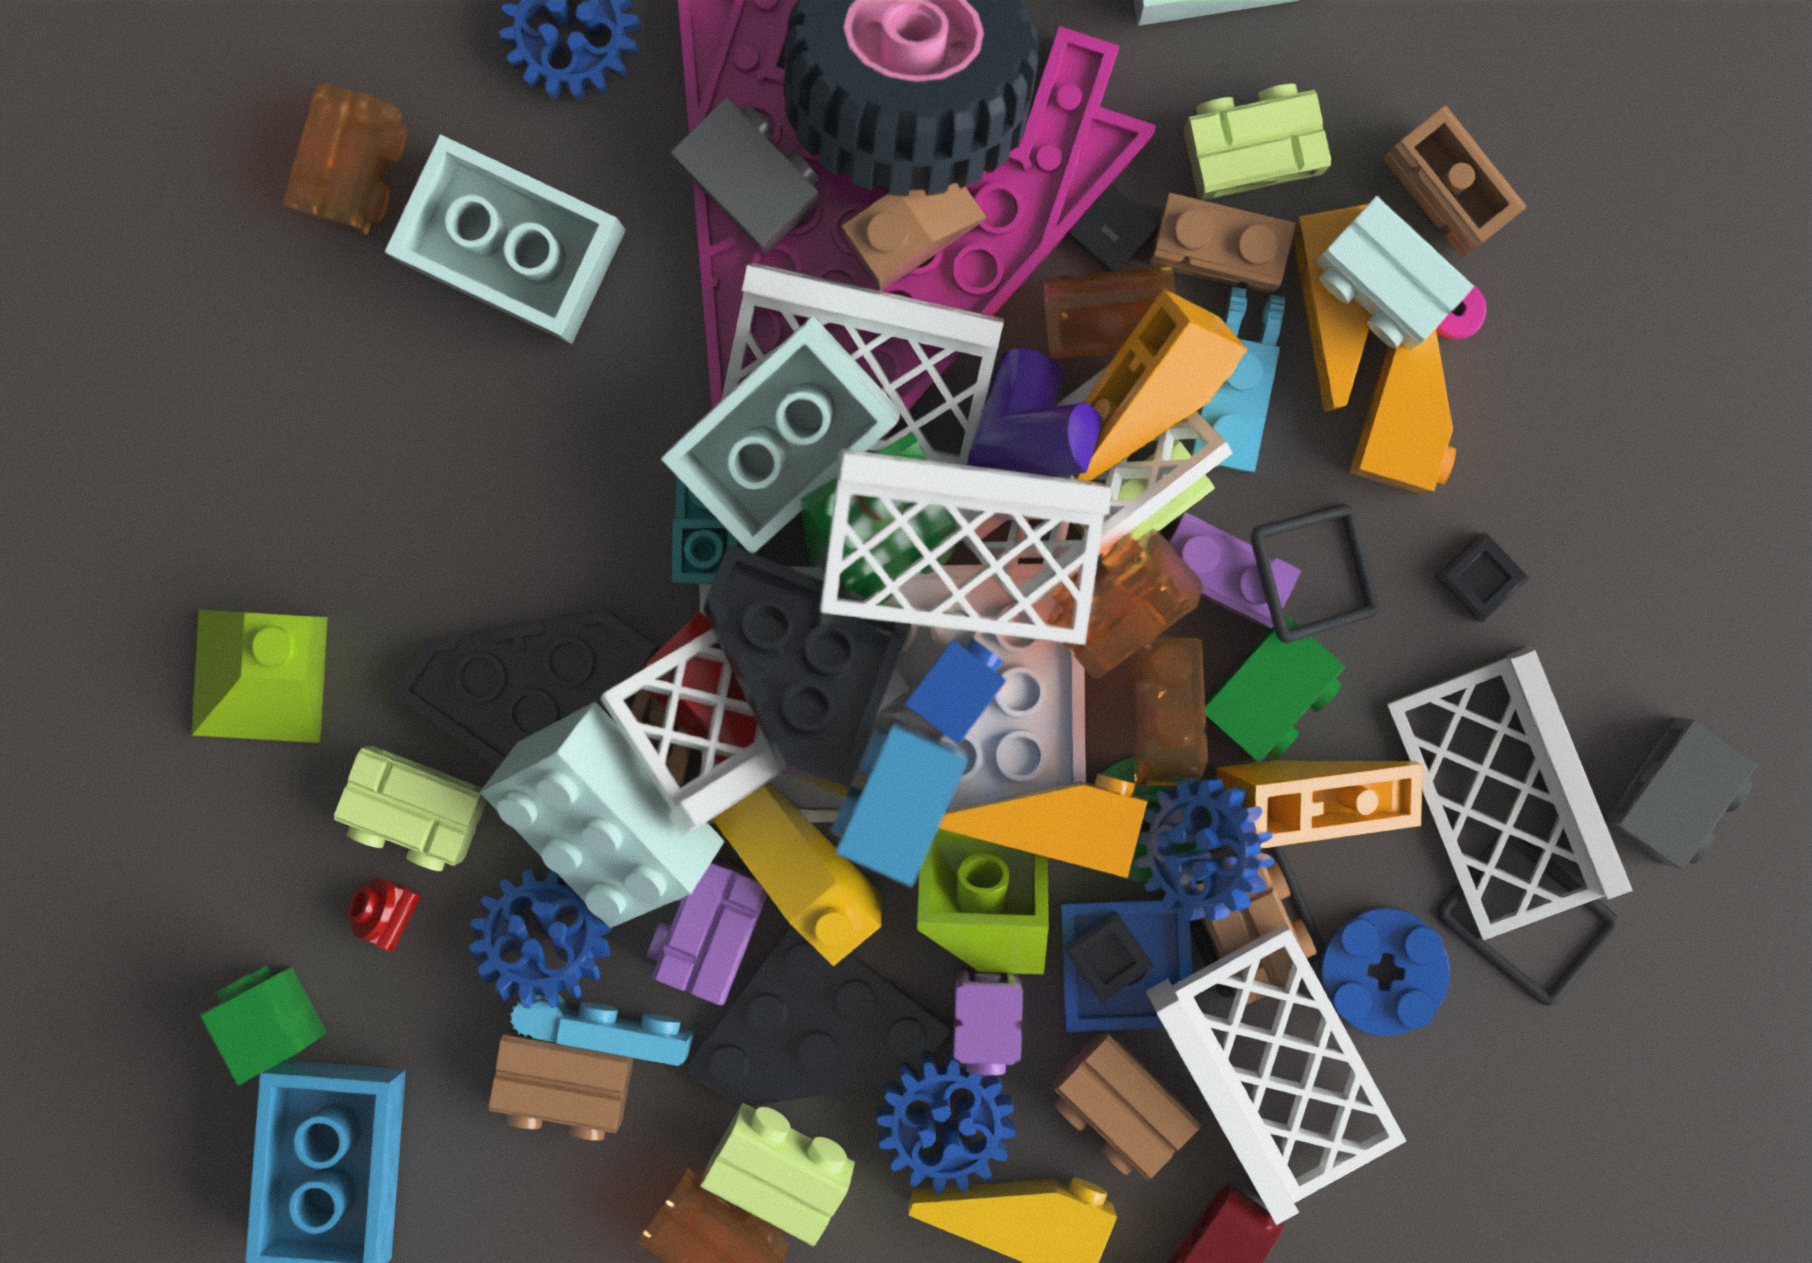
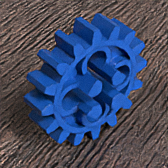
(588, 62)
(1224, 878)
(507, 931)
(910, 1131)

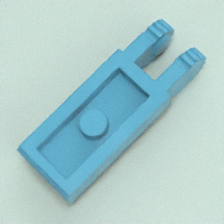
(1243, 399)
(600, 1030)

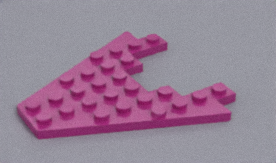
(1029, 202)

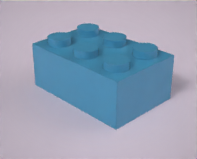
(902, 802)
(325, 1163)

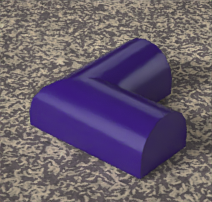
(1024, 428)

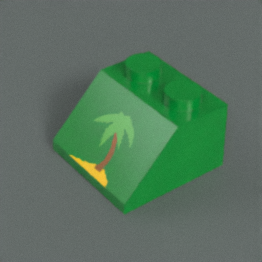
(865, 518)

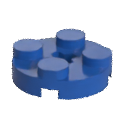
(1407, 1001)

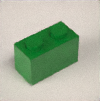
(1271, 691)
(262, 1022)

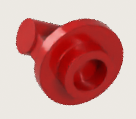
(382, 912)

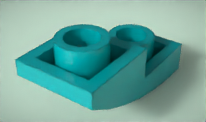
(697, 540)

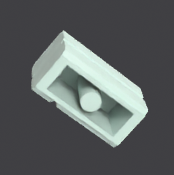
(1391, 276)

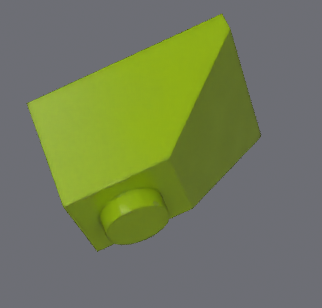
(259, 676)
(985, 903)

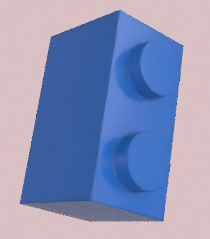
(957, 688)

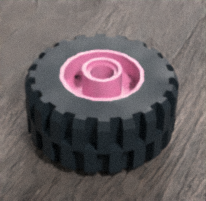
(910, 88)

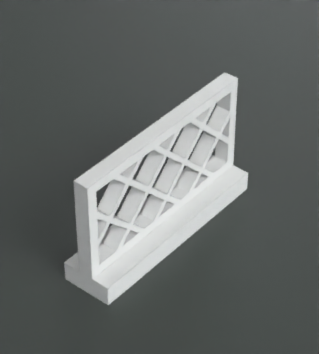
(882, 314)
(1165, 482)
(975, 489)
(1562, 775)
(732, 779)
(1222, 1081)

